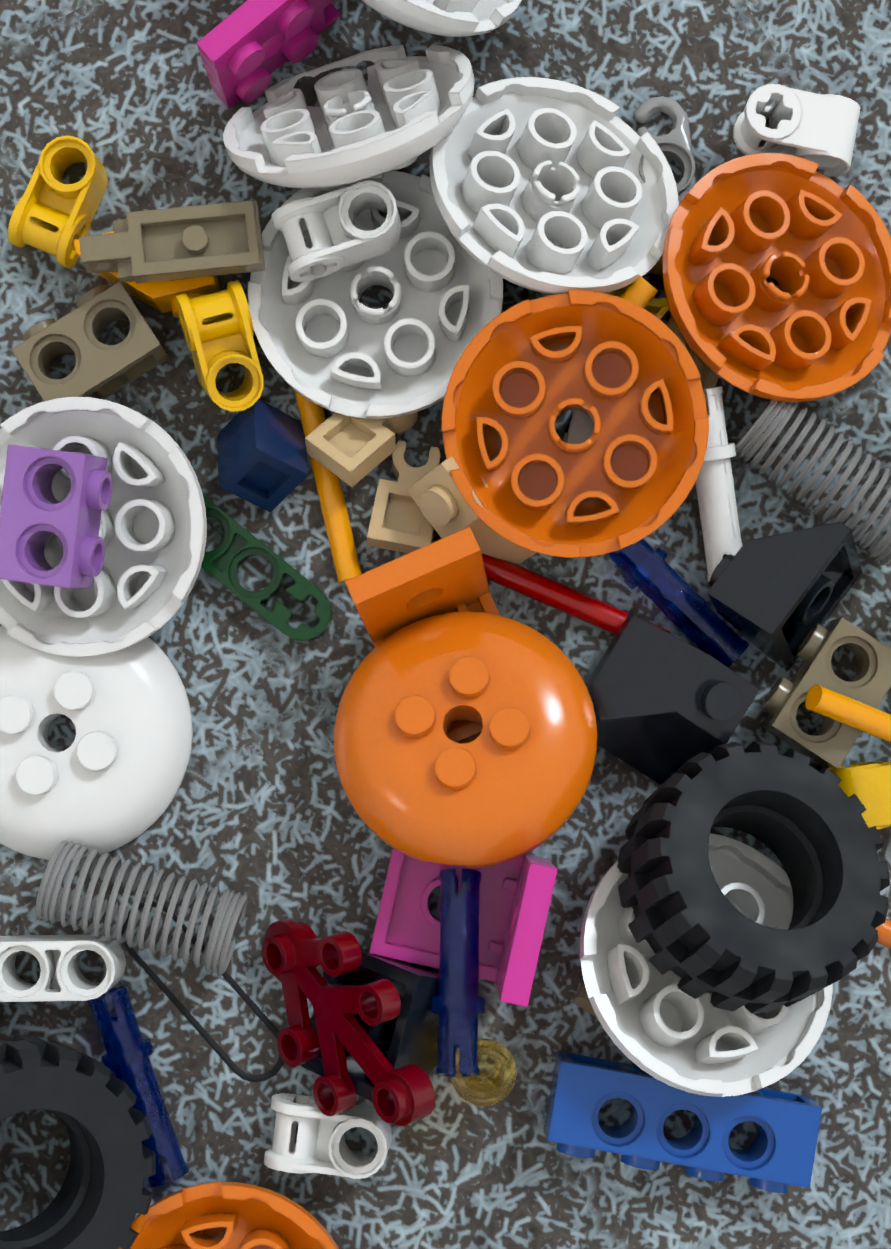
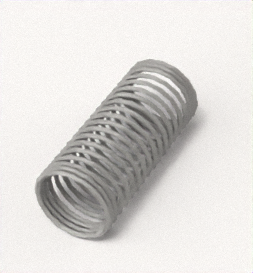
(776, 419)
(53, 905)

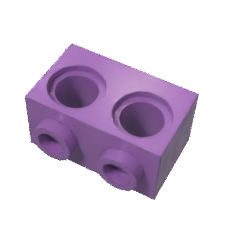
(33, 515)

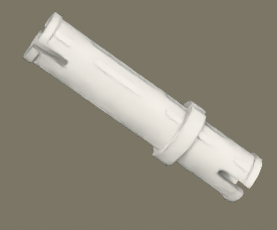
(716, 488)

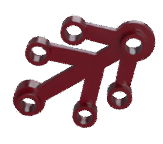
(292, 956)

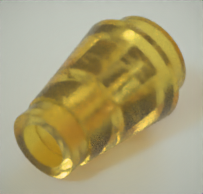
(491, 1085)

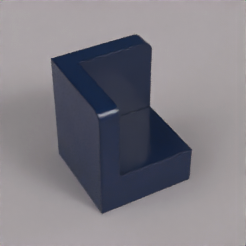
(262, 455)

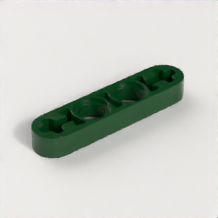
(240, 545)

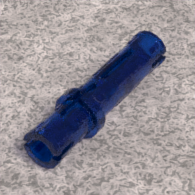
(678, 601)
(458, 974)
(130, 1061)

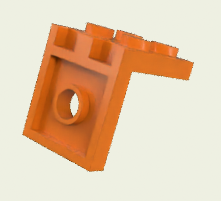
(424, 584)

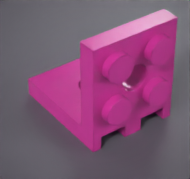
(259, 40)
(511, 918)

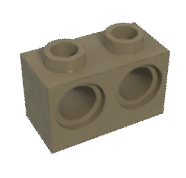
(98, 367)
(868, 685)

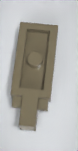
(179, 243)

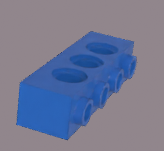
(775, 1160)

